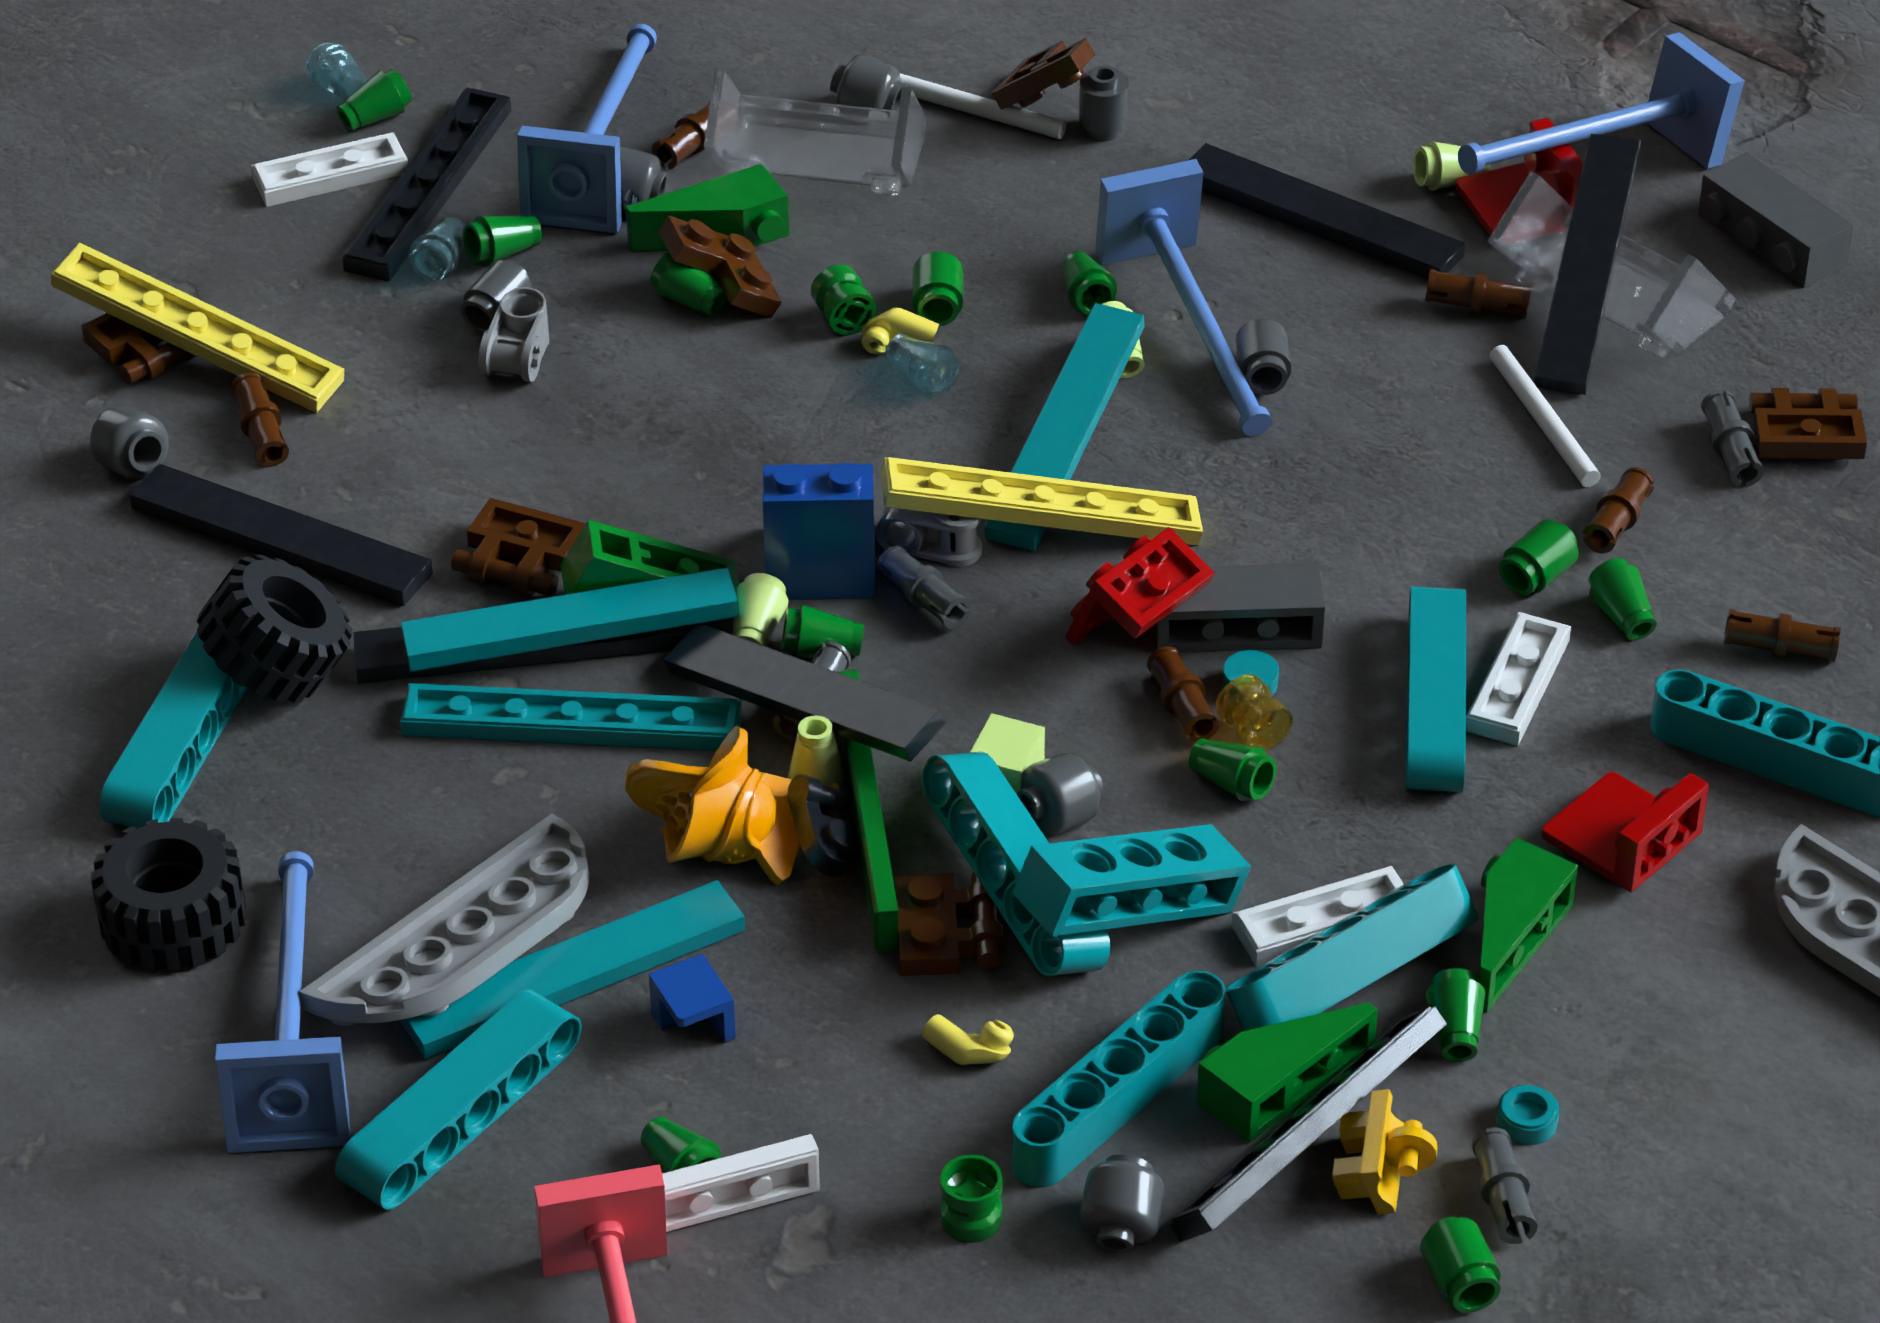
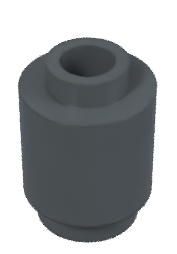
(1103, 103)
(486, 293)
(1263, 355)

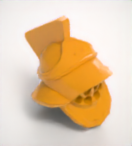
(731, 813)

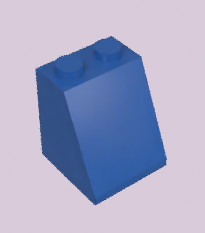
(820, 529)

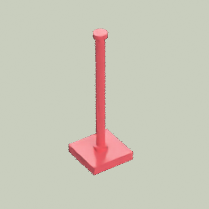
(602, 1226)

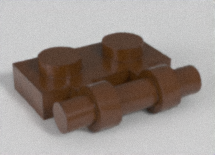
(119, 341)
(1808, 425)
(519, 534)
(929, 928)

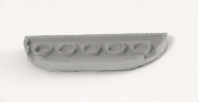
(1831, 905)
(460, 932)

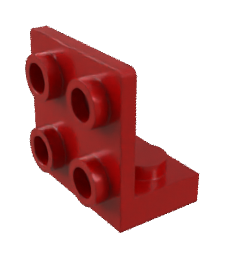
(1492, 191)
(1142, 587)
(1627, 829)

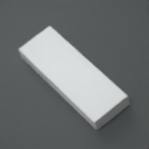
(329, 169)
(1518, 678)
(1289, 921)
(741, 1182)

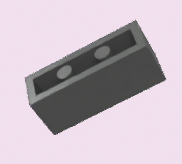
(1775, 219)
(1249, 611)

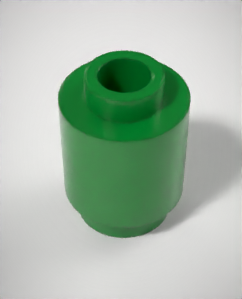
(937, 287)
(1538, 557)
(1461, 1264)

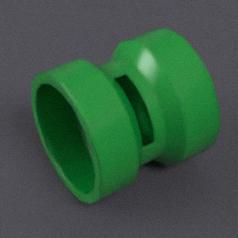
(843, 299)
(971, 1198)

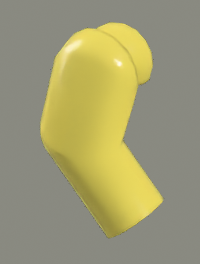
(896, 321)
(965, 1048)

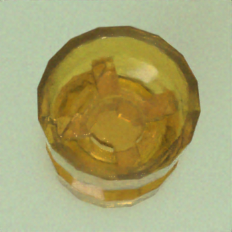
(1248, 706)

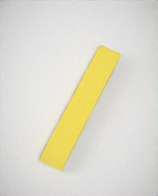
(197, 326)
(1038, 500)

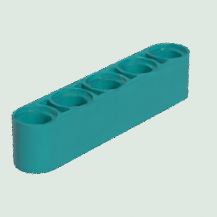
(1436, 690)
(1768, 739)
(171, 741)
(995, 840)
(1355, 950)
(1117, 1079)
(457, 1099)

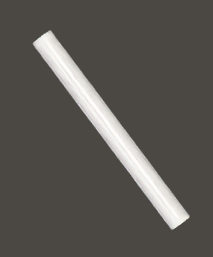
(985, 107)
(1545, 416)

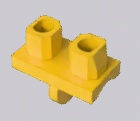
(1388, 1153)

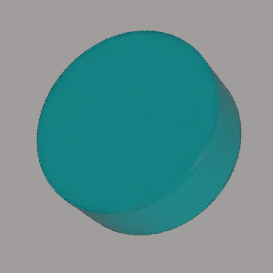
(1254, 663)
(1528, 1114)

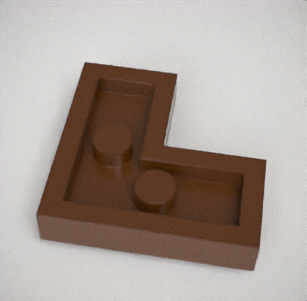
(1042, 70)
(727, 257)

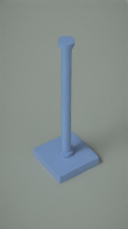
(1688, 104)
(574, 175)
(1160, 214)
(291, 1087)

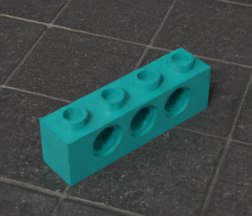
(1131, 879)

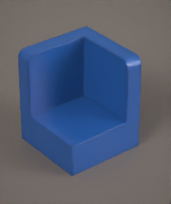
(689, 994)

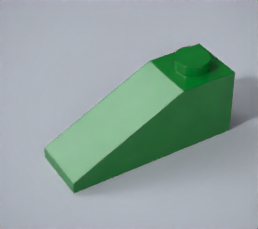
(736, 203)
(617, 557)
(1523, 904)
(1280, 1066)

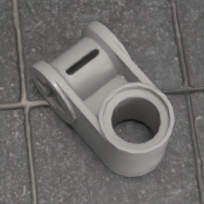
(516, 335)
(931, 535)

